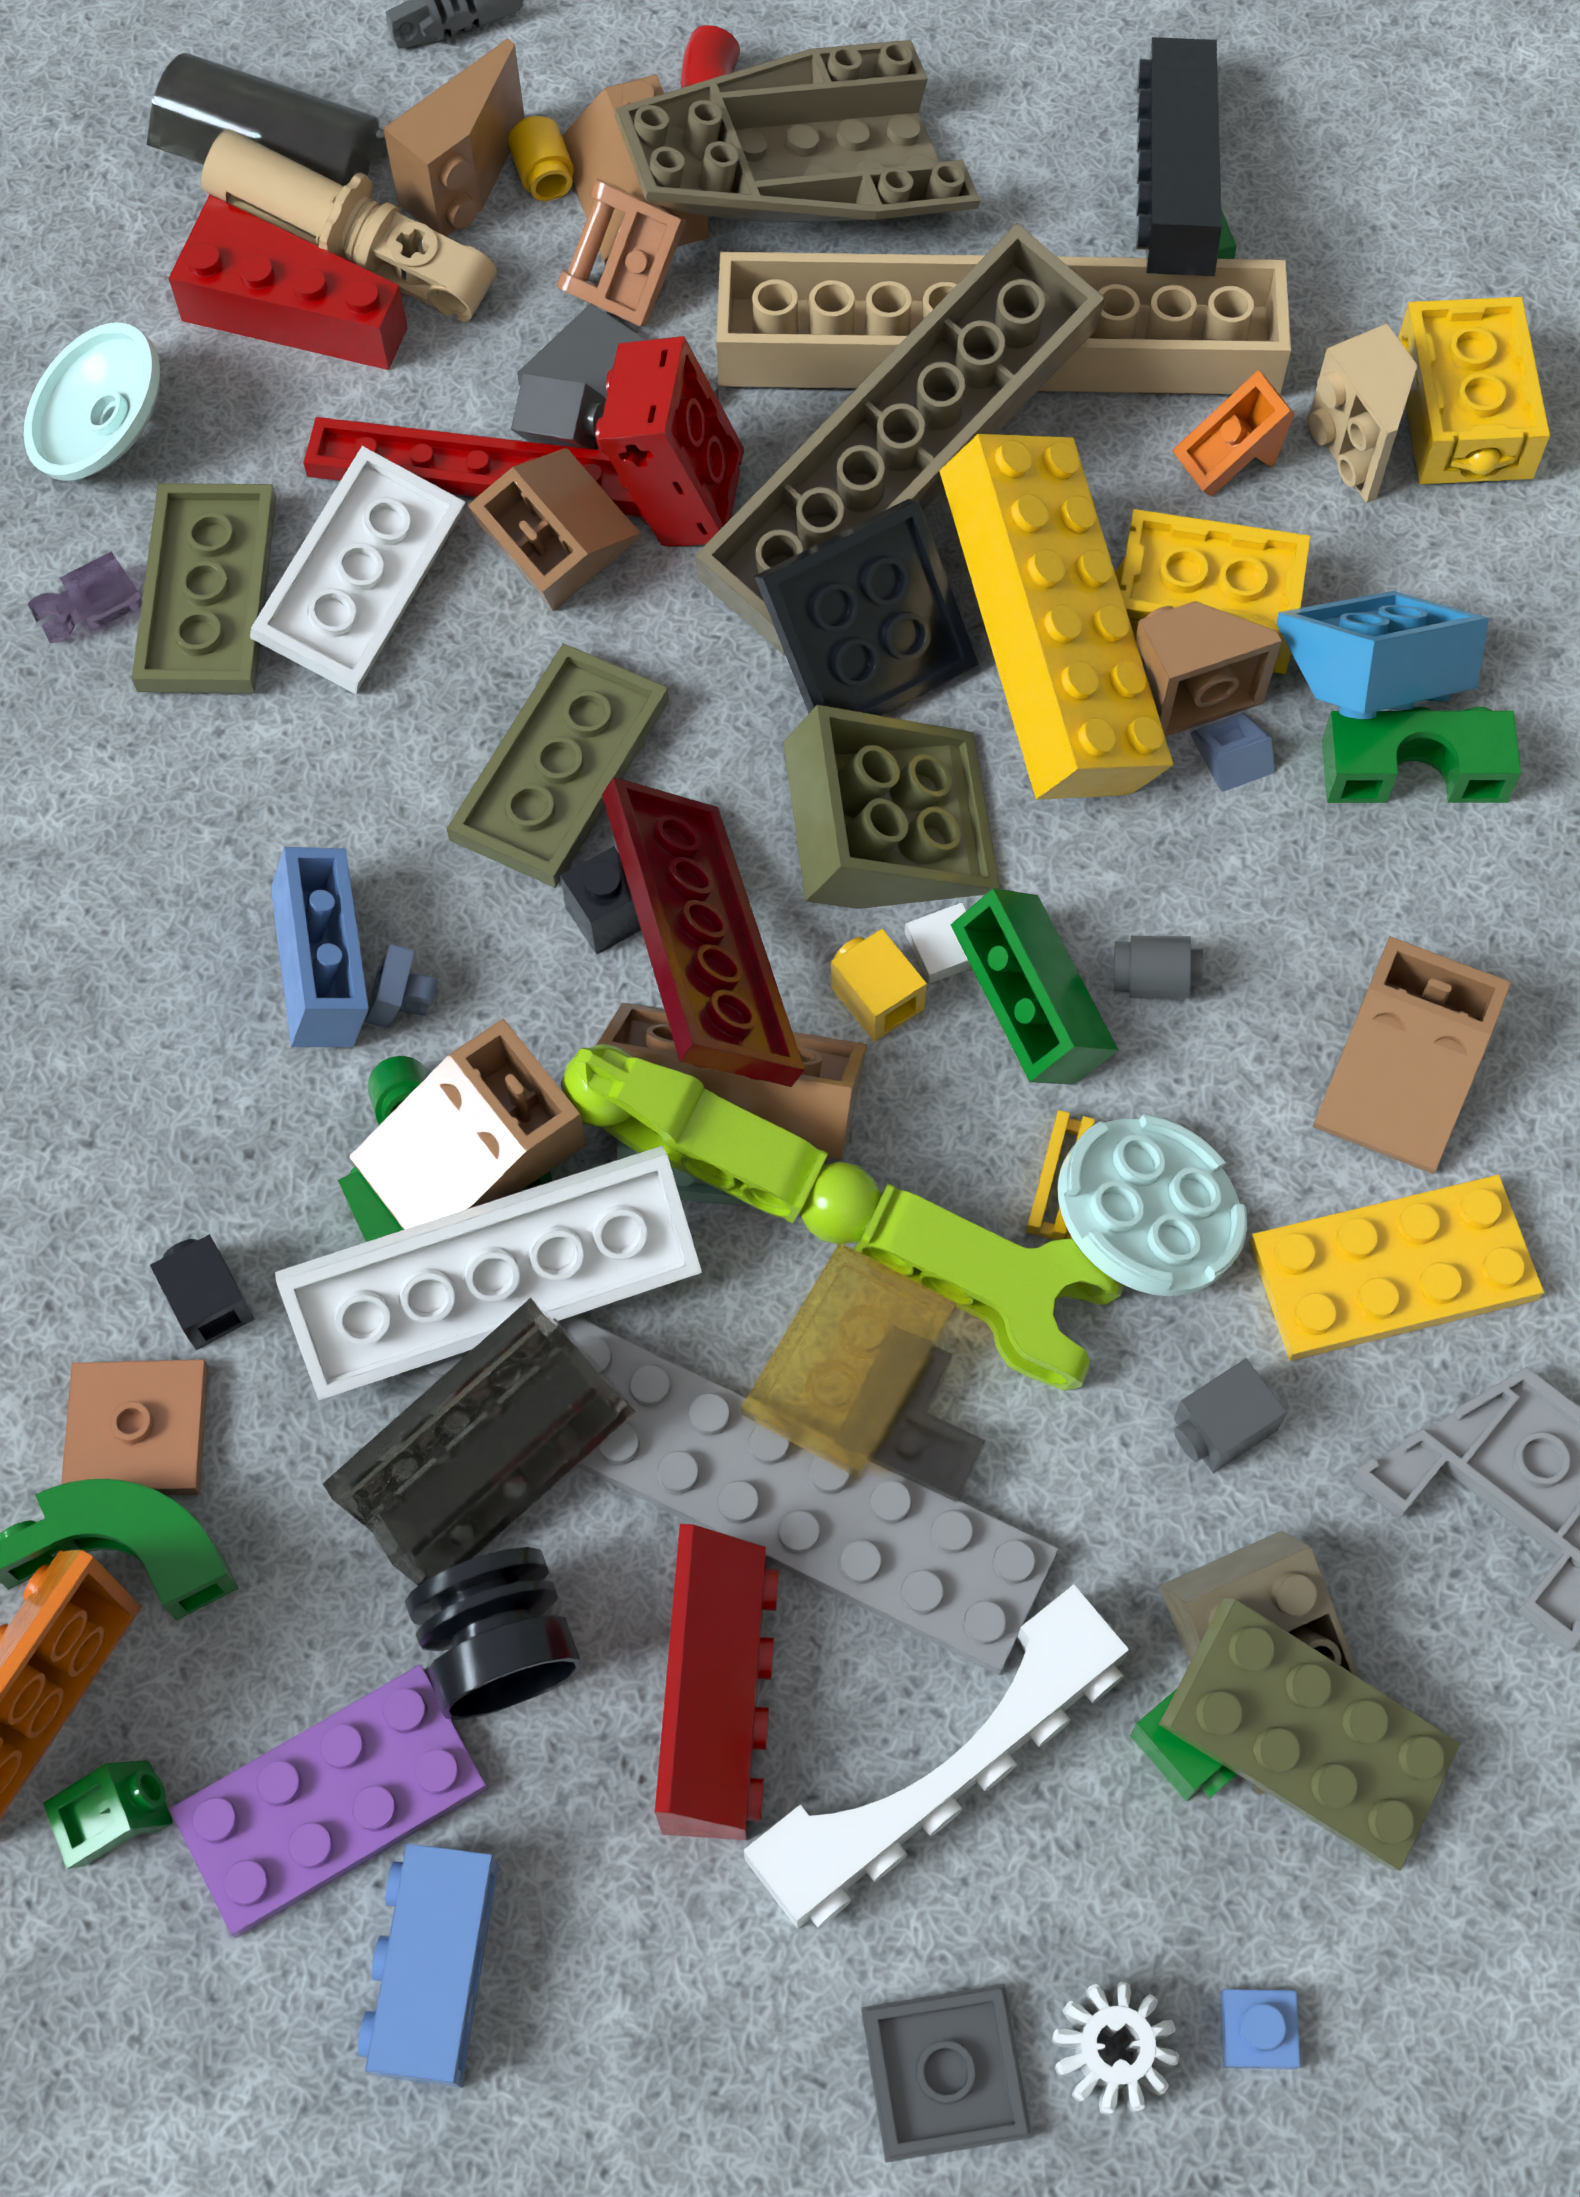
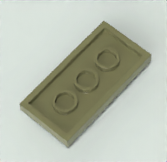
(204, 588)
(555, 763)
(1310, 1733)

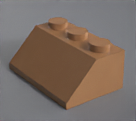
(600, 153)

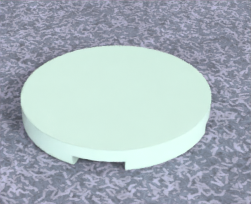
(1151, 1205)

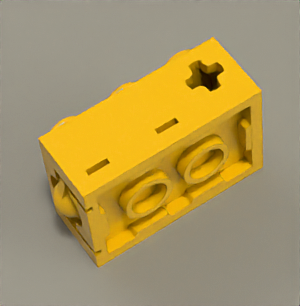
(1474, 391)
(1216, 564)

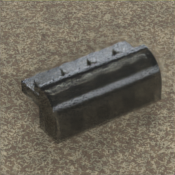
(204, 98)
(480, 1445)

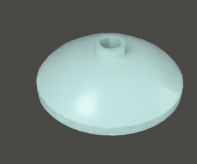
(92, 402)

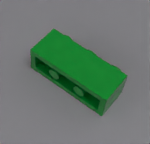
(1033, 987)

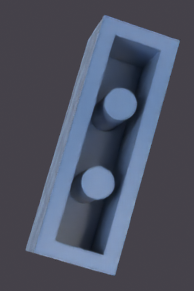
(319, 947)
(429, 1965)

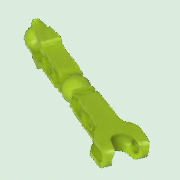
(842, 1204)

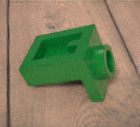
(107, 1810)

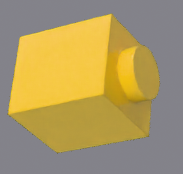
(877, 983)

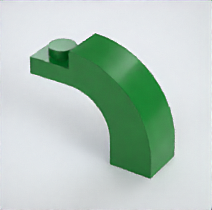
(126, 1519)

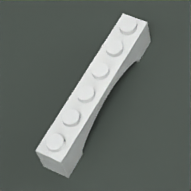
(817, 1857)

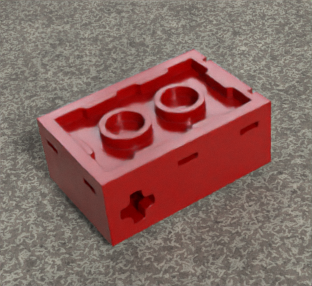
(670, 441)

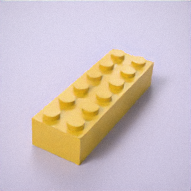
(1055, 617)

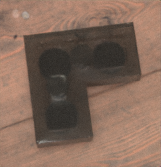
(924, 1445)

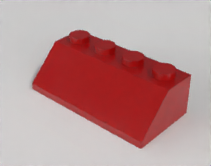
(713, 1687)

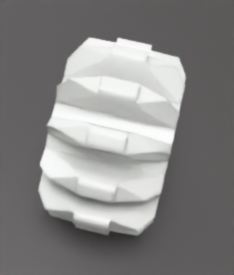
(1121, 2073)

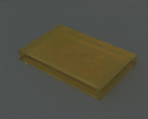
(848, 1359)

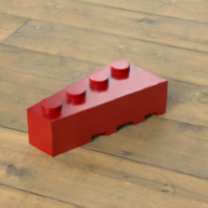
(284, 290)

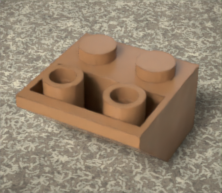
(554, 524)

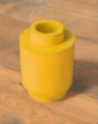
(541, 157)

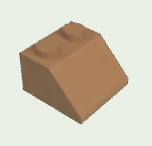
(1204, 663)

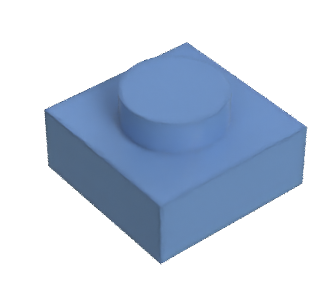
(1259, 2029)

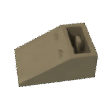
(1274, 1579)

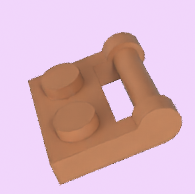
(637, 257)

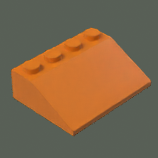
(52, 1655)

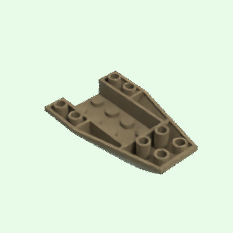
(798, 141)

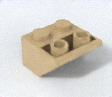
(1362, 404)

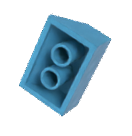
(1385, 651)

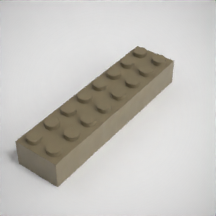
(938, 389)

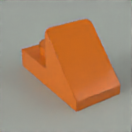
(1243, 427)

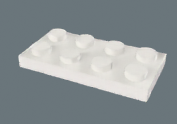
(357, 570)

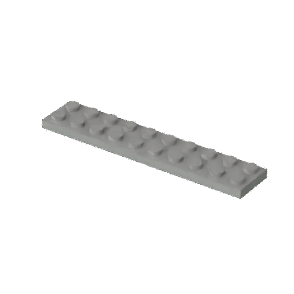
(864, 1538)

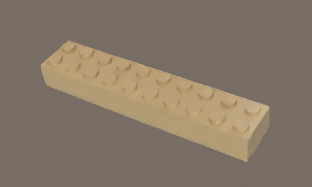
(842, 314)

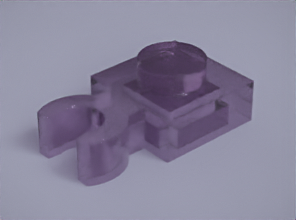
(92, 593)

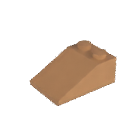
(456, 143)

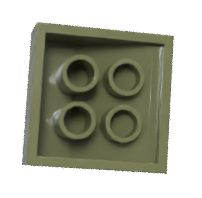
(887, 810)

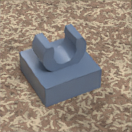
(397, 989)

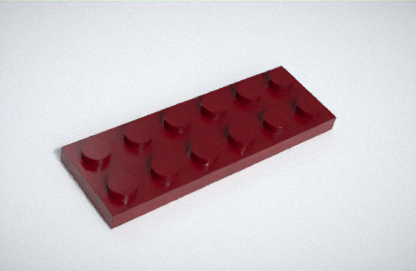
(701, 935)

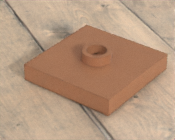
(137, 1423)

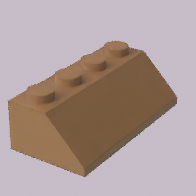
(814, 1108)

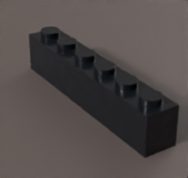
(1179, 157)

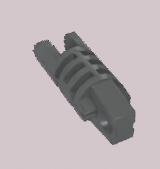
(428, 20)

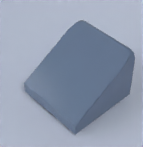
(1235, 751)

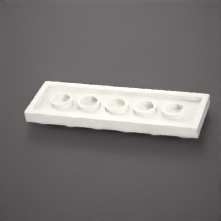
(464, 1274)

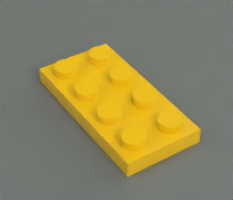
(1395, 1267)

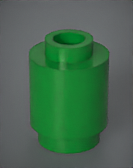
(393, 1082)

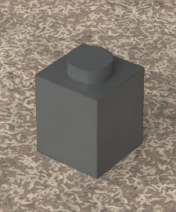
(557, 411)
(1227, 1416)

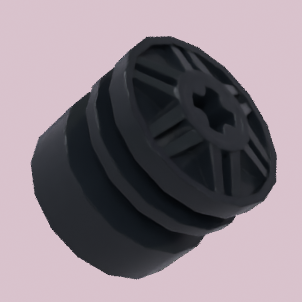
(493, 1633)

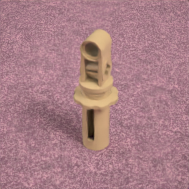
(348, 224)

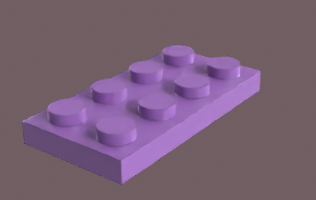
(327, 1801)

